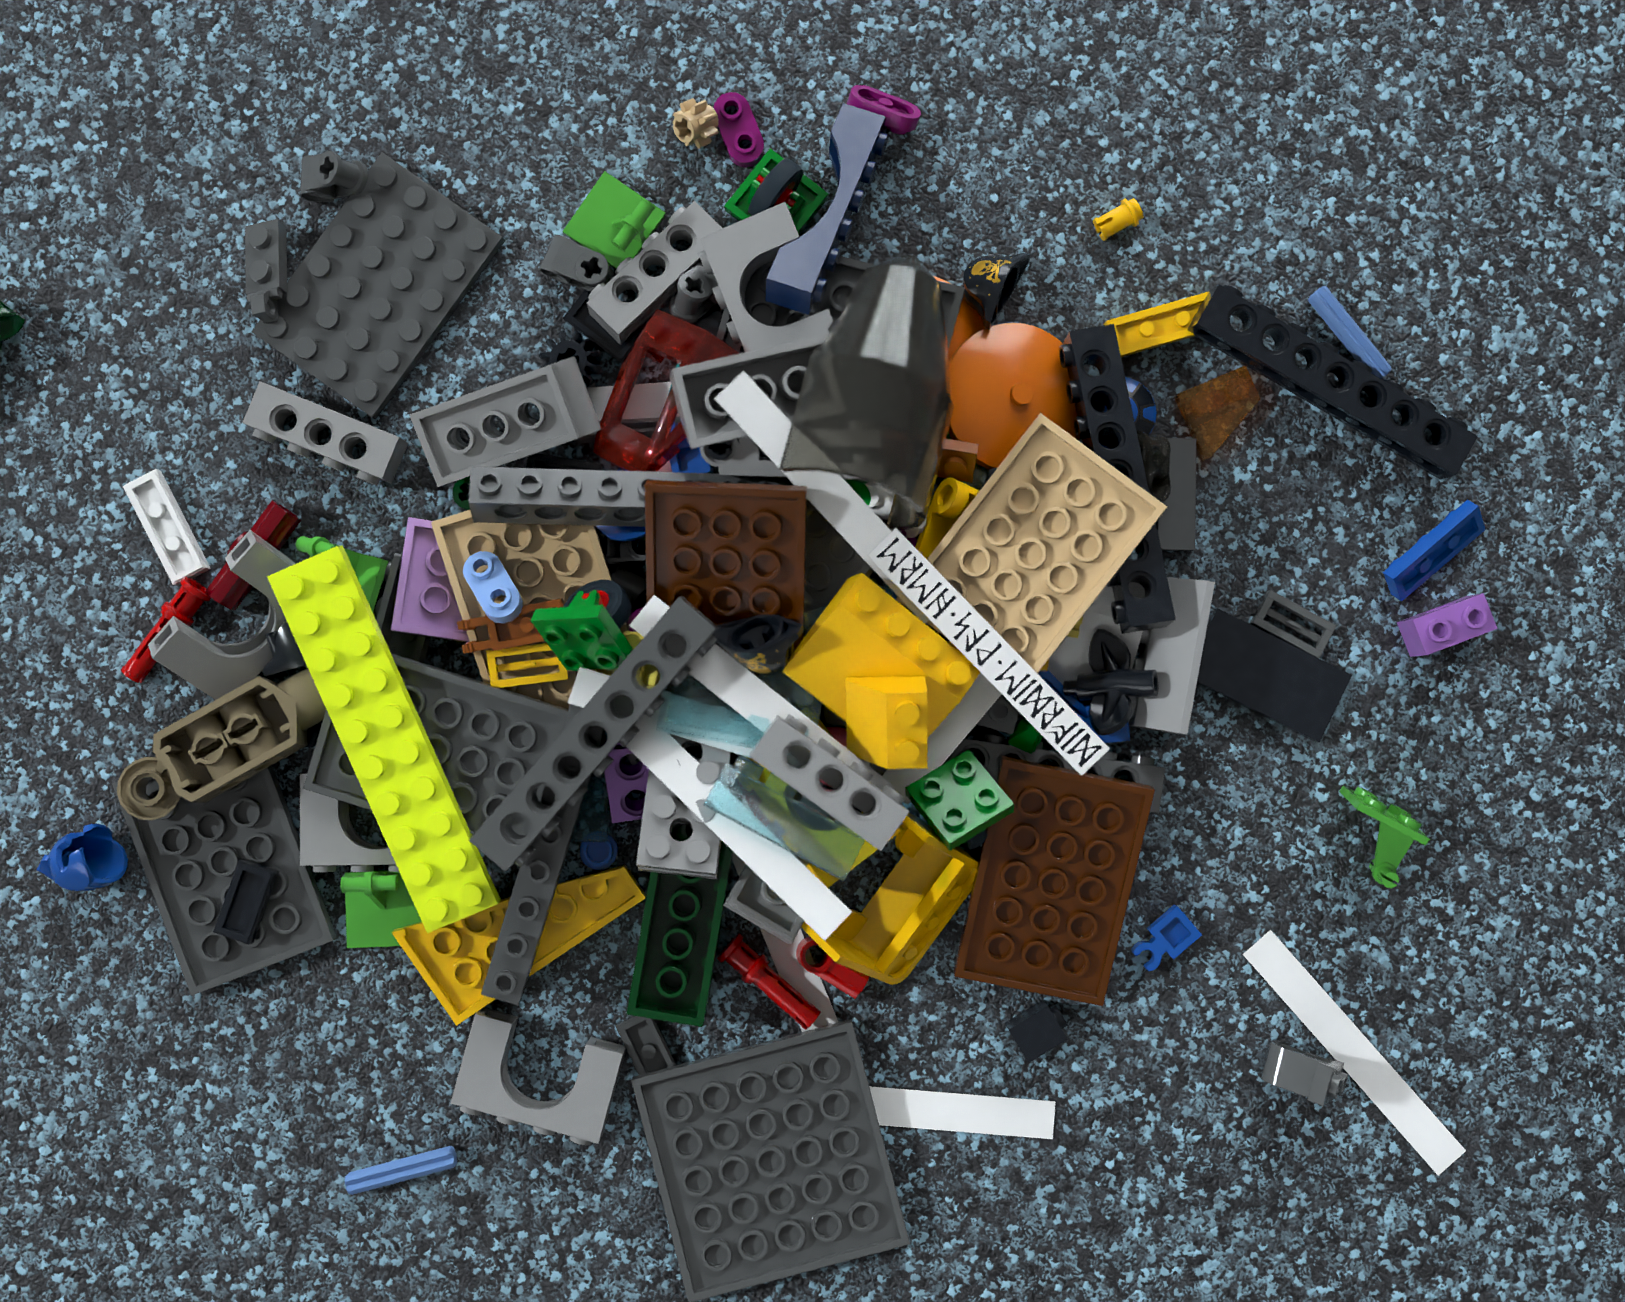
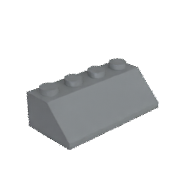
(774, 369)
(1176, 657)

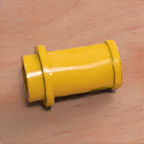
(1119, 218)

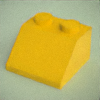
(887, 720)

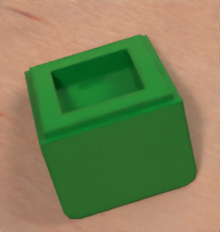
(1025, 737)

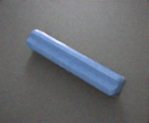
(1348, 331)
(401, 1170)

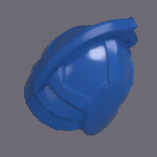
(85, 859)

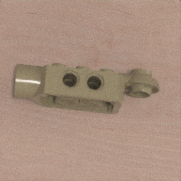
(223, 744)

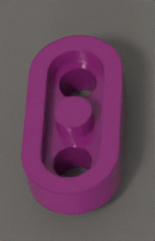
(900, 114)
(738, 128)

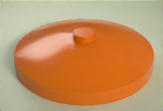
(1003, 384)

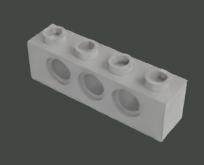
(623, 318)
(272, 407)
(873, 826)

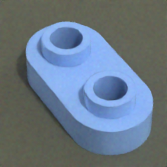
(492, 584)

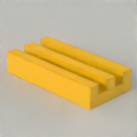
(494, 668)

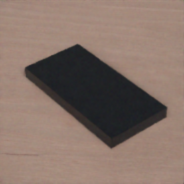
(1270, 676)

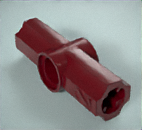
(274, 527)

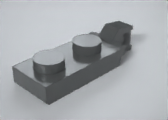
(265, 267)

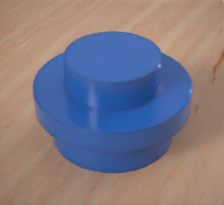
(599, 854)

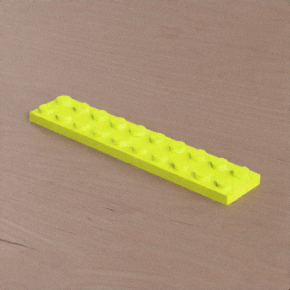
(384, 738)

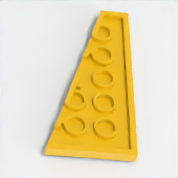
(459, 954)

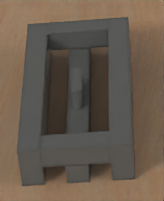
(1265, 610)

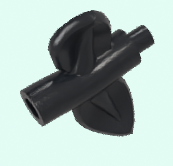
(1111, 683)

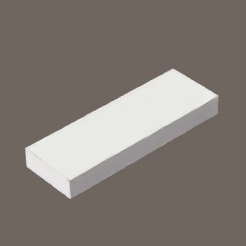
(166, 527)

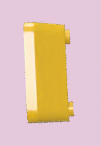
(906, 908)

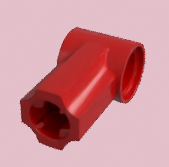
(839, 976)

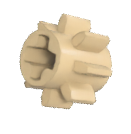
(695, 123)

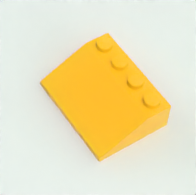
(876, 636)

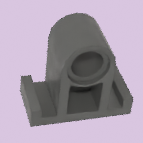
(1304, 1073)

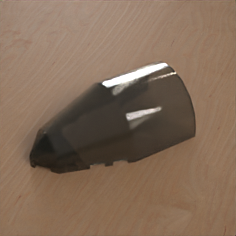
(880, 390)

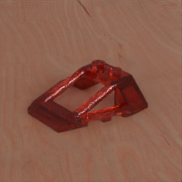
(660, 339)

